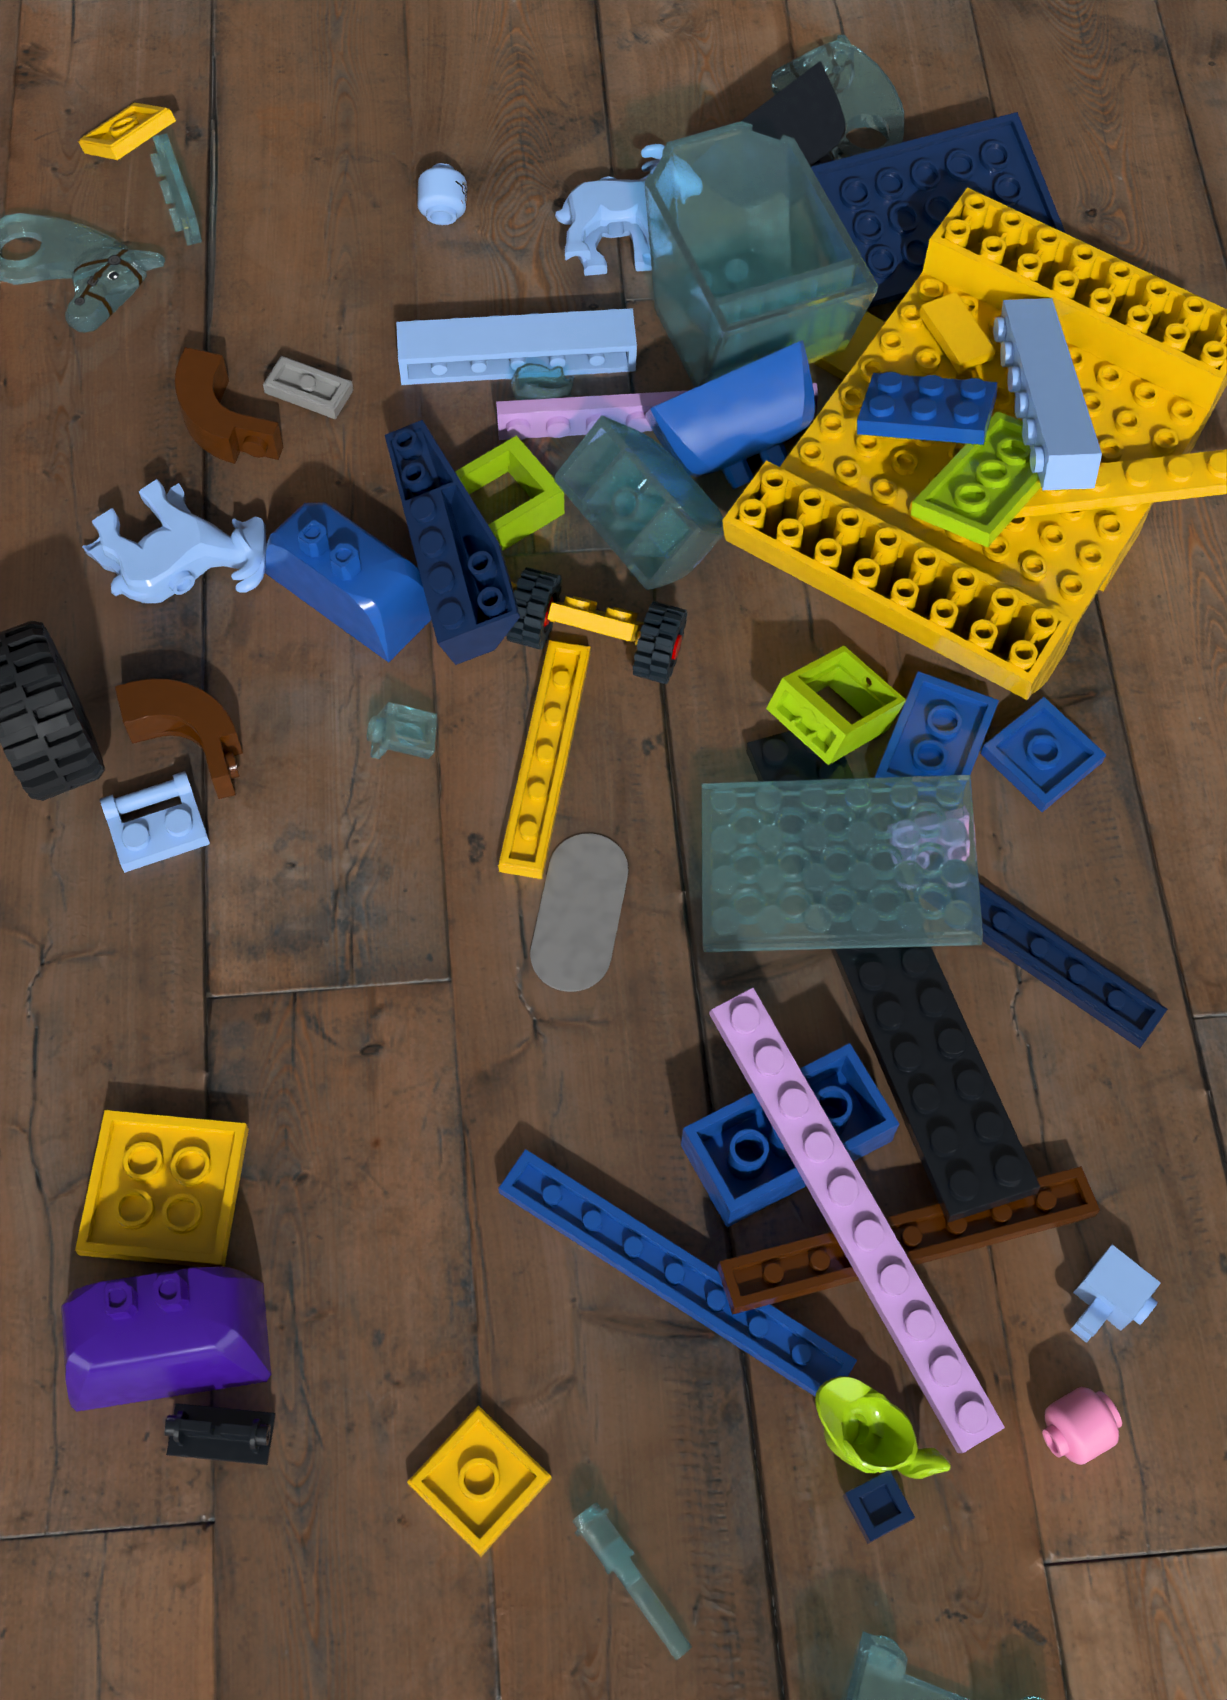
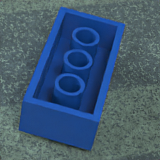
(744, 1158)

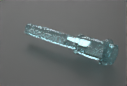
(615, 1557)

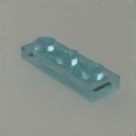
(174, 190)

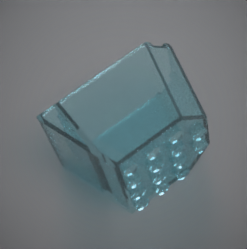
(749, 253)

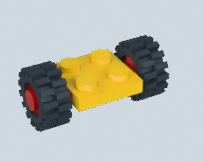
(656, 639)

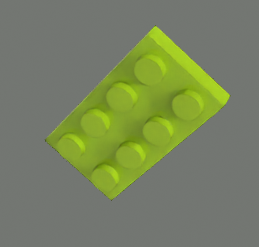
(981, 485)

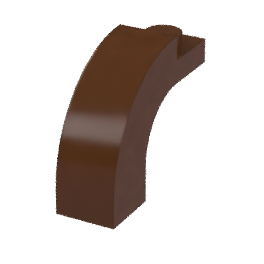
(222, 433)
(179, 709)

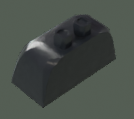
(805, 112)

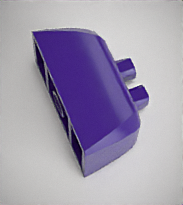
(164, 1336)

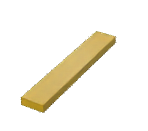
(544, 760)

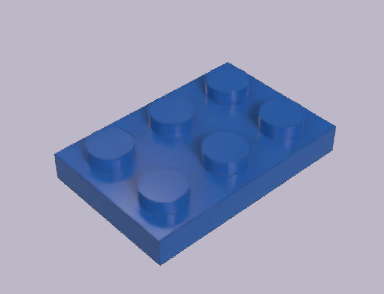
(927, 408)
(937, 730)

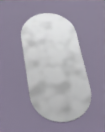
(579, 912)

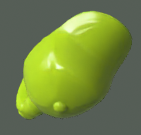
(872, 1431)

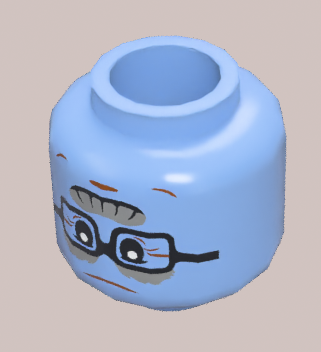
(442, 194)

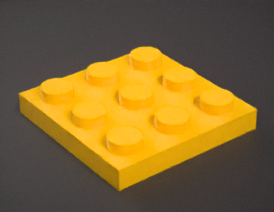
(163, 1189)

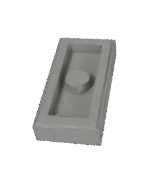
(308, 387)

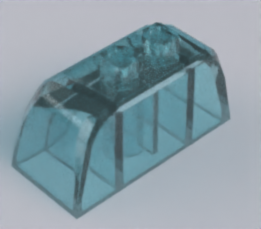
(641, 502)

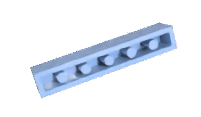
(500, 344)
(1047, 395)

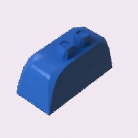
(738, 416)
(349, 577)

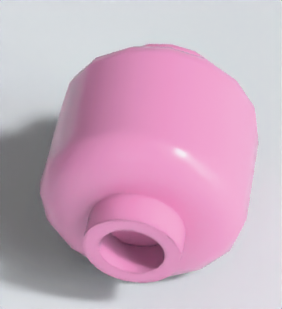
(1081, 1425)

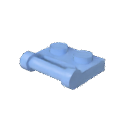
(159, 833)

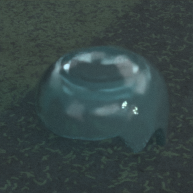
(539, 382)

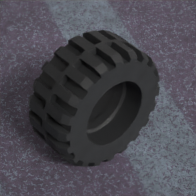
(42, 716)

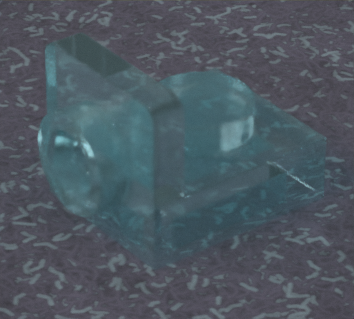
(402, 731)

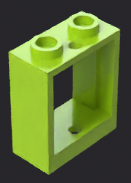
(545, 494)
(817, 722)

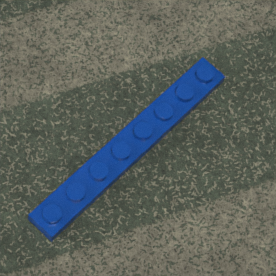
(671, 1273)

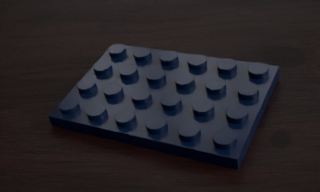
(904, 191)

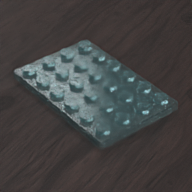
(839, 864)

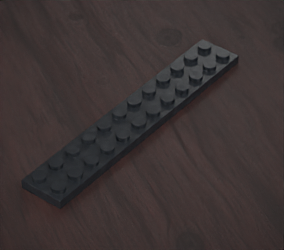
(921, 1043)

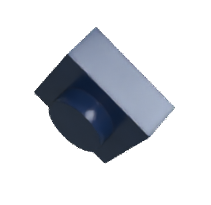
(878, 1506)

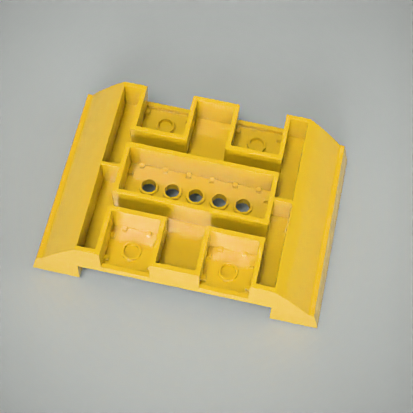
(844, 500)

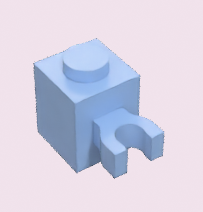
(1115, 1292)

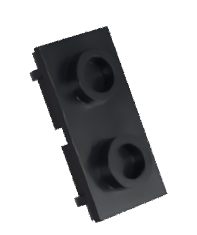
(220, 1434)

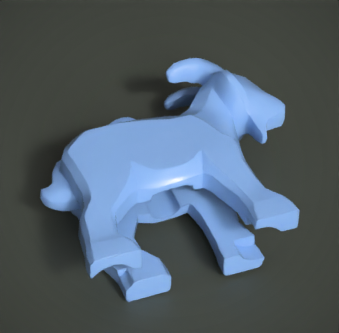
(611, 211)
(178, 551)

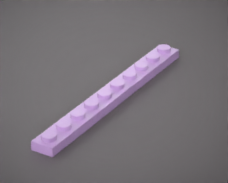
(857, 1222)

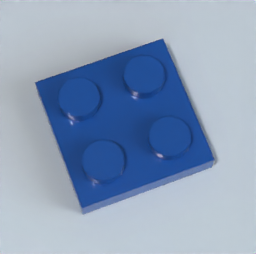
(1043, 754)

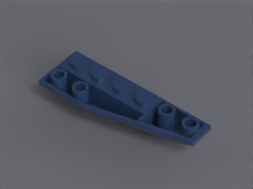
(453, 548)

